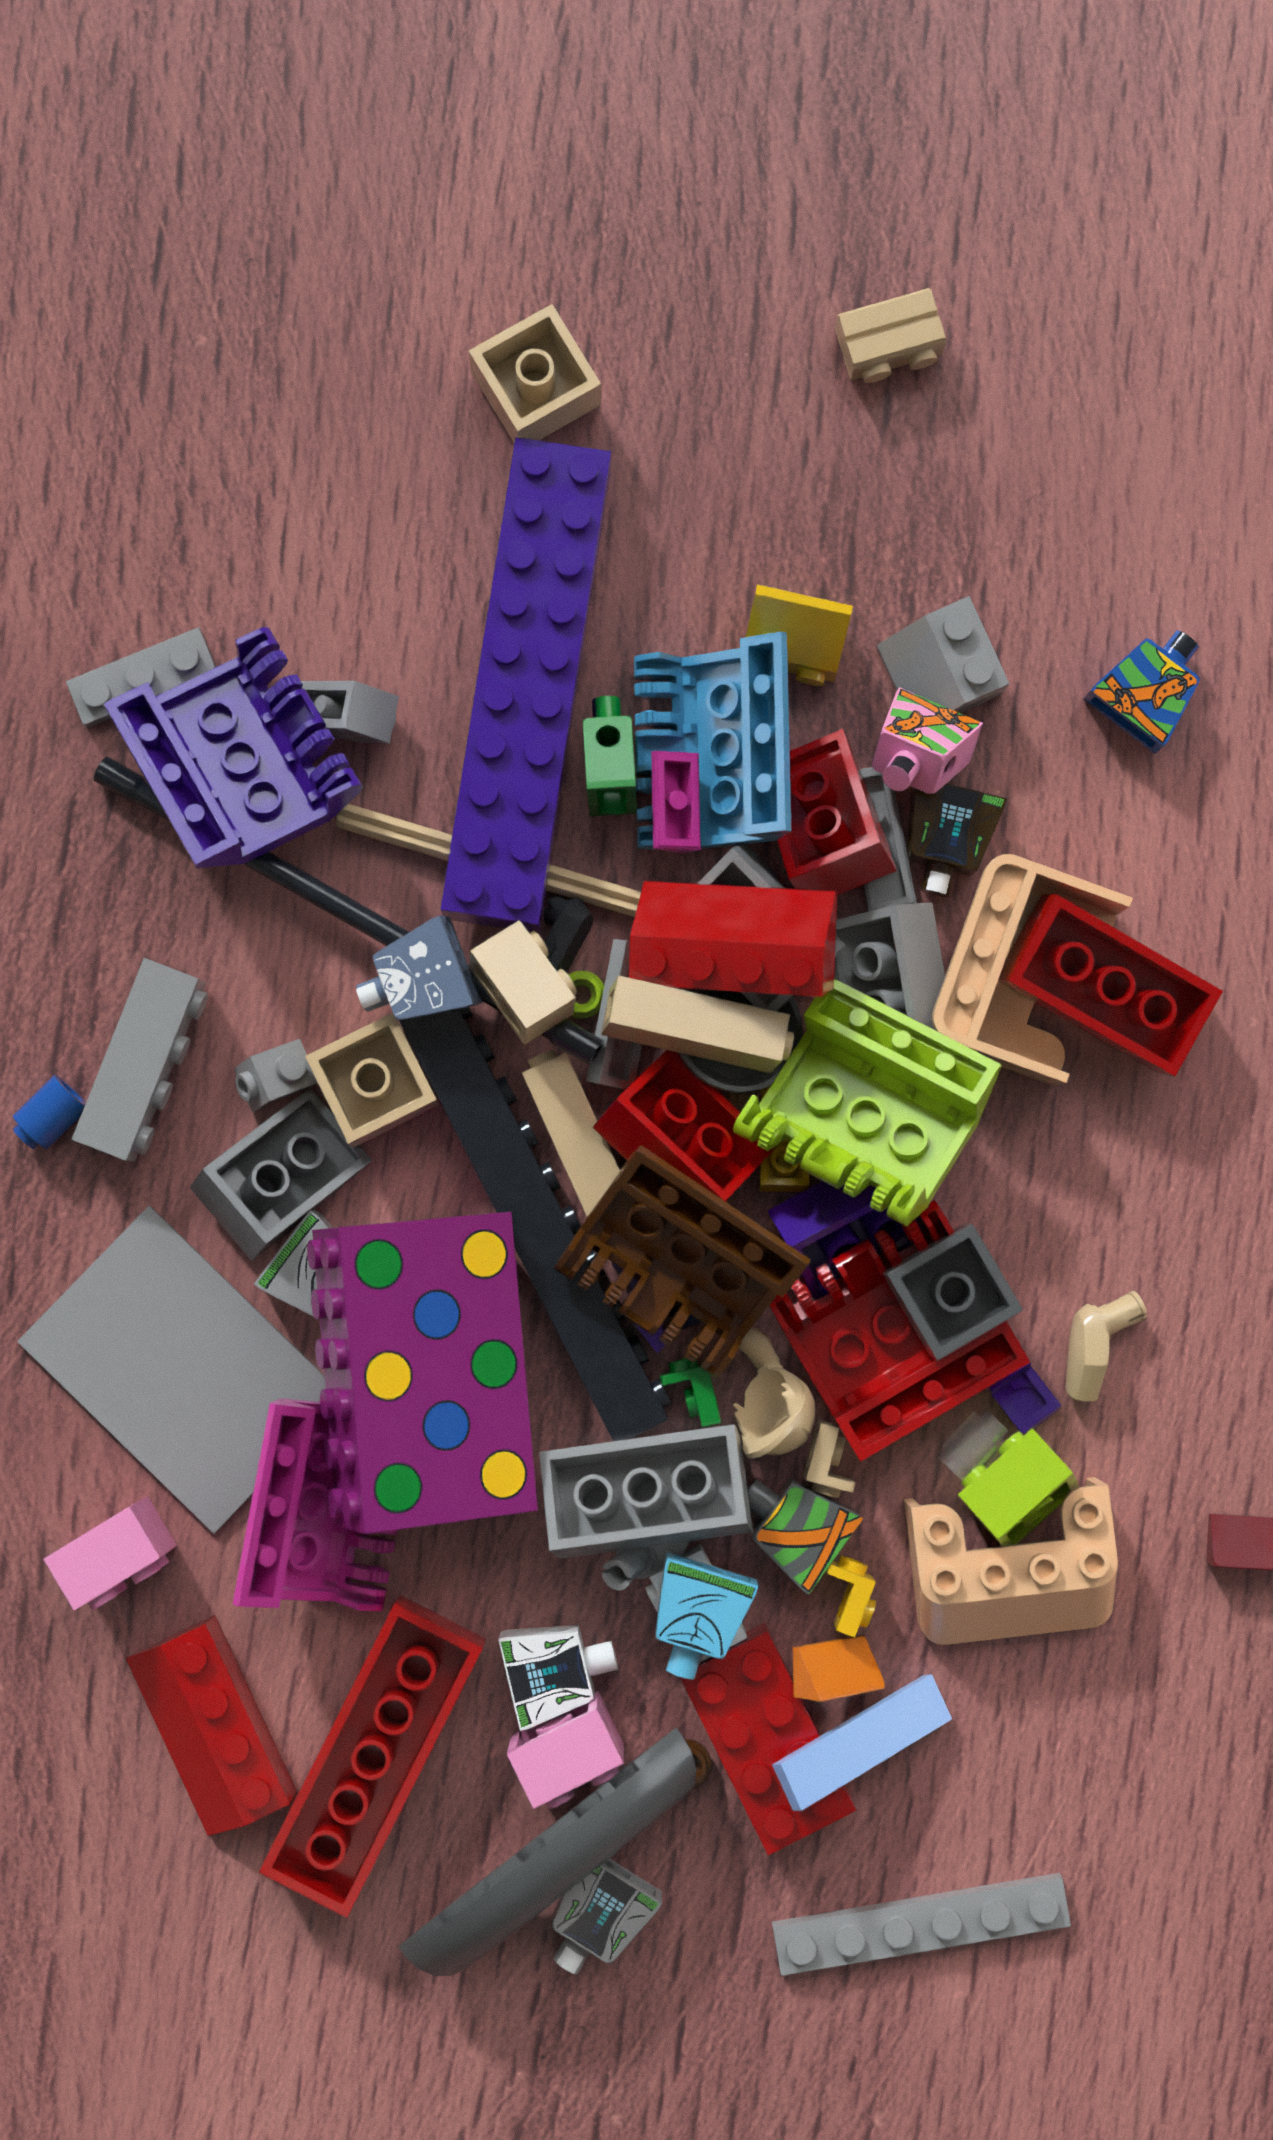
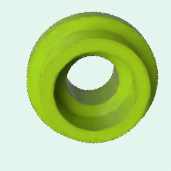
(595, 985)

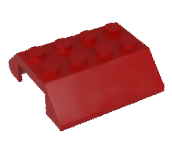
(870, 1357)

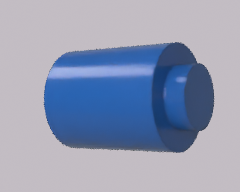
(48, 1113)

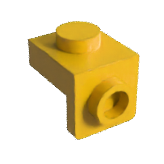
(856, 1605)

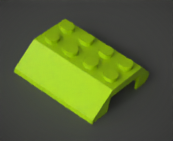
(873, 1102)

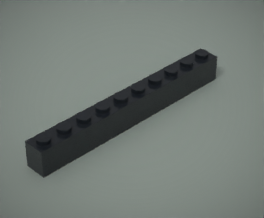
(541, 1228)

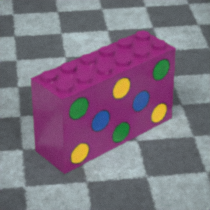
(422, 1372)

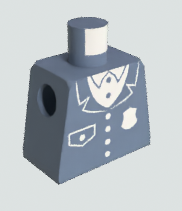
(421, 974)

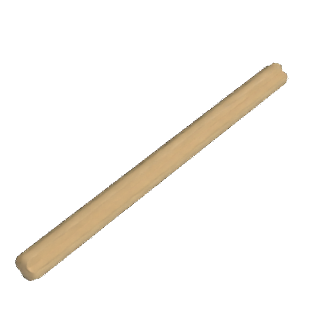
(438, 845)

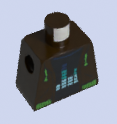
(950, 833)

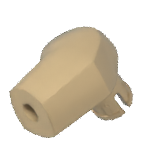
(1090, 1342)

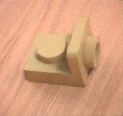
(826, 1450)

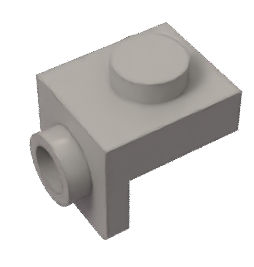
(274, 1075)

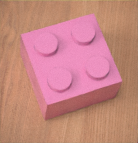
(120, 1548)
(567, 1753)

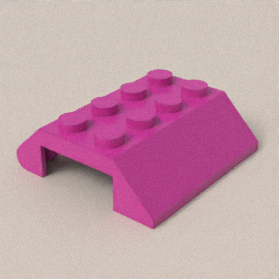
(290, 1537)

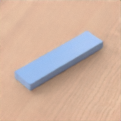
(861, 1742)

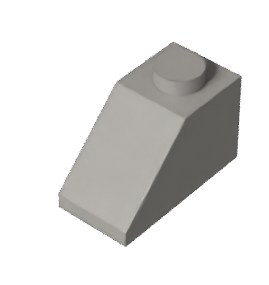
(354, 710)

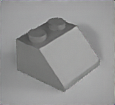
(945, 658)

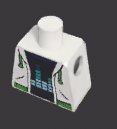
(551, 1670)

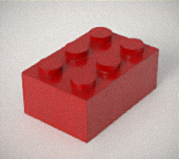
(682, 1125)

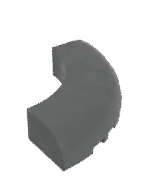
(555, 1860)

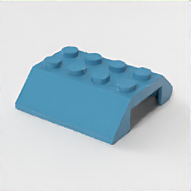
(737, 719)

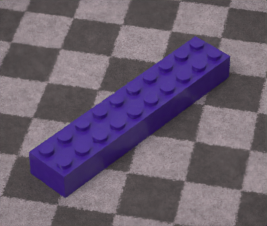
(526, 685)

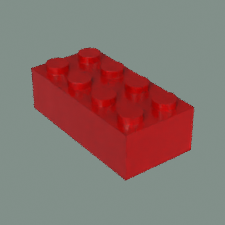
(1109, 984)
(753, 1724)

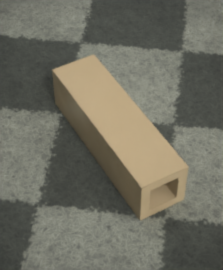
(697, 1025)
(570, 1126)

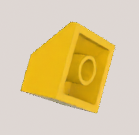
(813, 630)

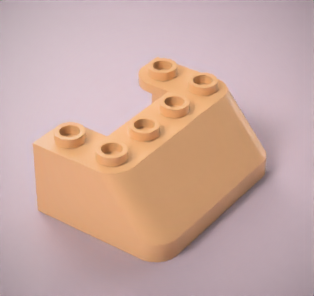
(973, 1002)
(1018, 1586)

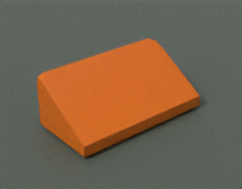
(835, 1669)

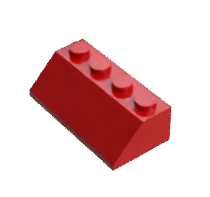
(735, 938)
(212, 1727)

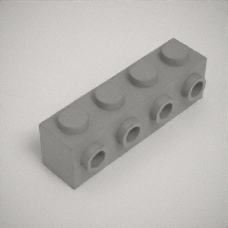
(140, 1061)

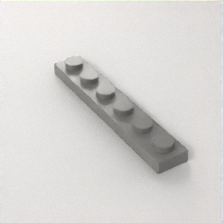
(921, 1924)

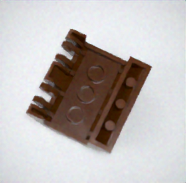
(683, 1253)

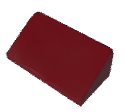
(1240, 1541)

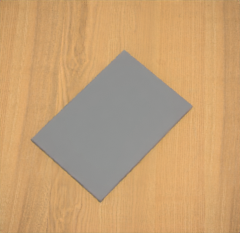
(173, 1364)

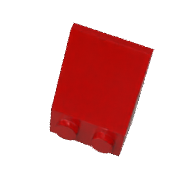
(834, 824)

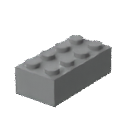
(645, 1492)

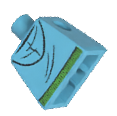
(700, 1611)

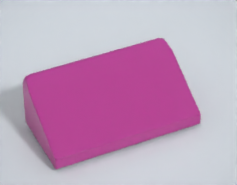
(676, 801)

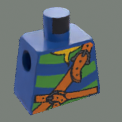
(1148, 690)

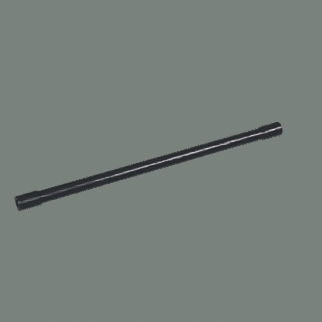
(135, 789)

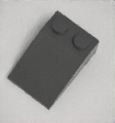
(279, 1174)

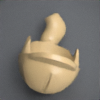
(776, 1403)

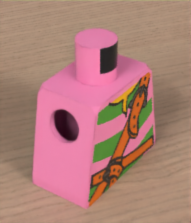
(923, 743)

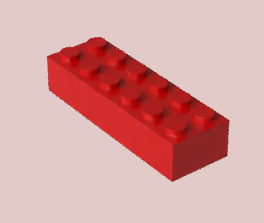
(372, 1756)

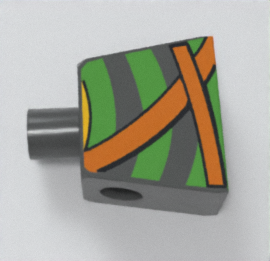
(800, 1529)

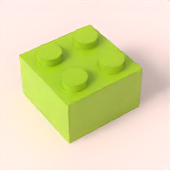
(1017, 1488)

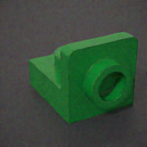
(701, 1396)

